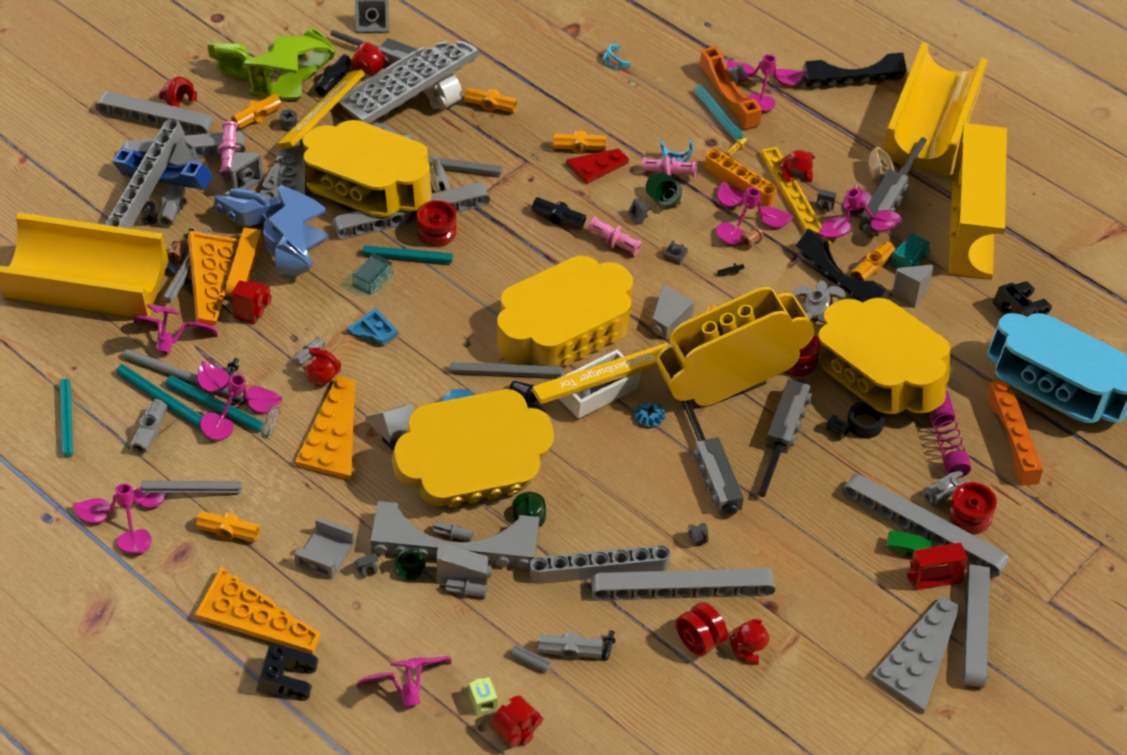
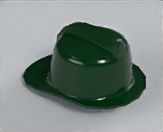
(664, 189)
(530, 505)

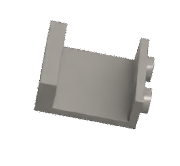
(325, 549)

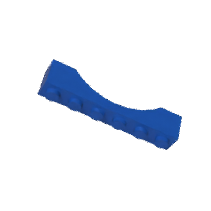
(190, 174)

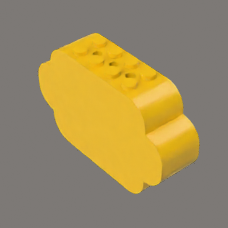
(367, 168)
(564, 312)
(734, 346)
(885, 355)
(472, 448)

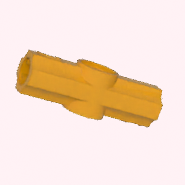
(490, 100)
(257, 111)
(579, 142)
(872, 263)
(228, 526)

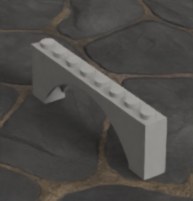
(510, 547)

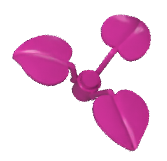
(767, 66)
(733, 197)
(856, 200)
(165, 339)
(214, 378)
(95, 511)
(410, 692)

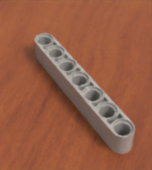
(152, 113)
(204, 144)
(638, 559)
(976, 626)

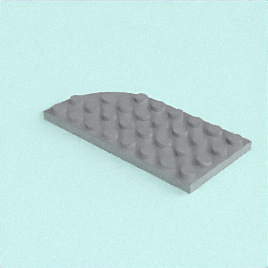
(405, 79)

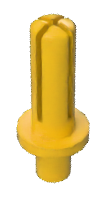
(739, 144)

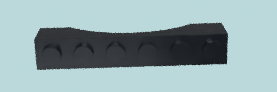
(821, 73)
(818, 249)

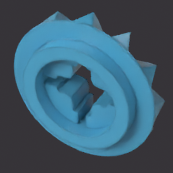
(654, 419)

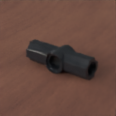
(333, 75)
(558, 213)

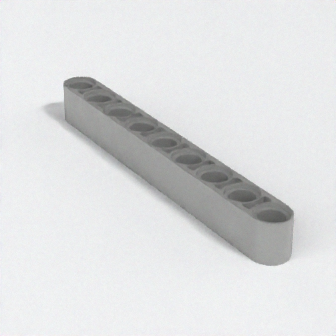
(146, 175)
(361, 223)
(923, 522)
(682, 584)

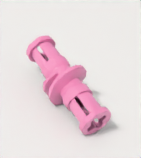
(228, 147)
(669, 167)
(614, 236)

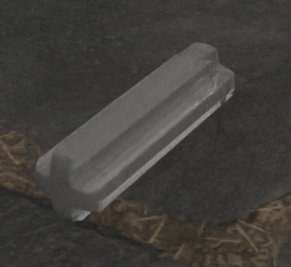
(270, 422)

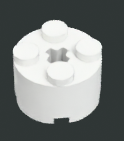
(444, 92)

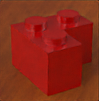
(250, 300)

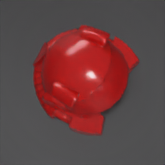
(368, 59)
(175, 89)
(797, 160)
(322, 368)
(748, 639)

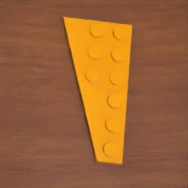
(210, 267)
(331, 437)
(248, 611)

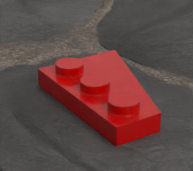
(597, 165)

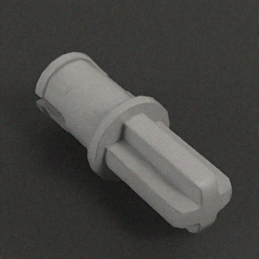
(304, 355)
(453, 531)
(466, 588)

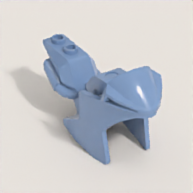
(283, 223)

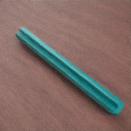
(159, 394)
(214, 403)

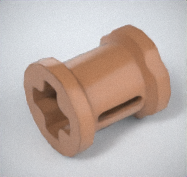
(751, 237)
(176, 252)

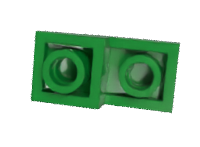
(905, 542)

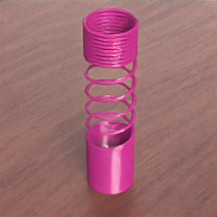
(957, 459)

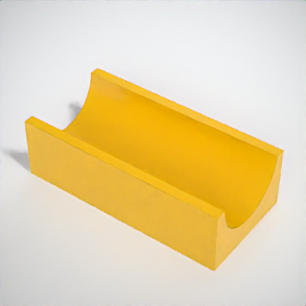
(933, 107)
(977, 200)
(85, 266)

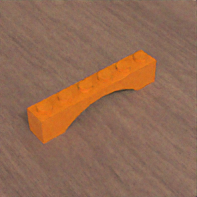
(743, 107)
(1025, 457)

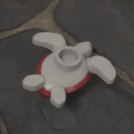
(818, 299)

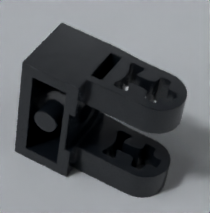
(1013, 299)
(272, 678)

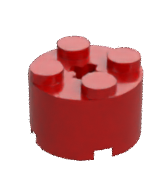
(516, 721)

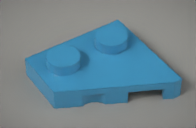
(374, 328)

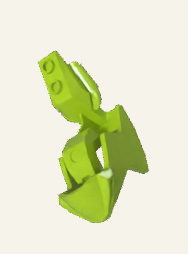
(282, 55)

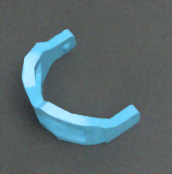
(620, 64)
(689, 152)

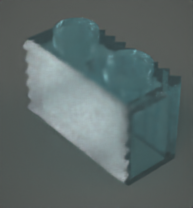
(372, 274)

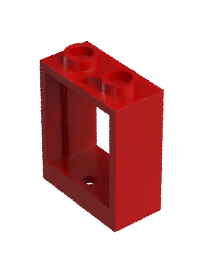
(950, 574)

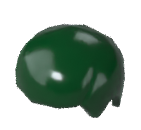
(410, 564)

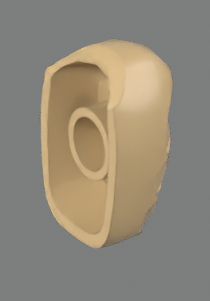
(879, 164)

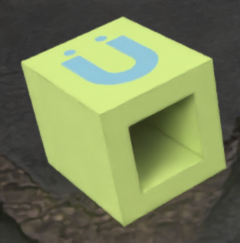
(483, 696)

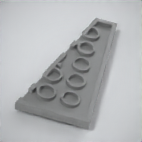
(287, 171)
(917, 658)

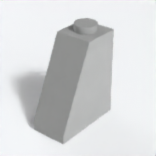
(670, 311)
(461, 565)

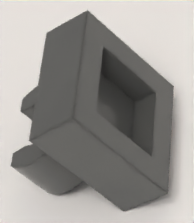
(826, 200)
(638, 211)
(675, 253)
(367, 561)

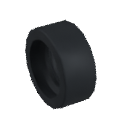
(860, 429)

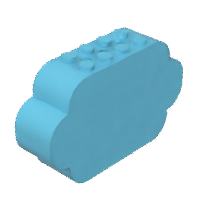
(1061, 367)

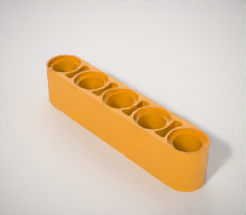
(739, 176)
(245, 258)

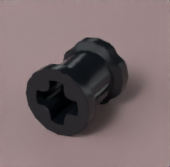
(149, 213)
(838, 426)

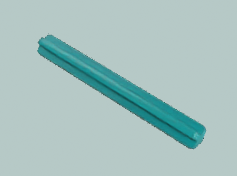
(718, 112)
(408, 254)
(66, 418)

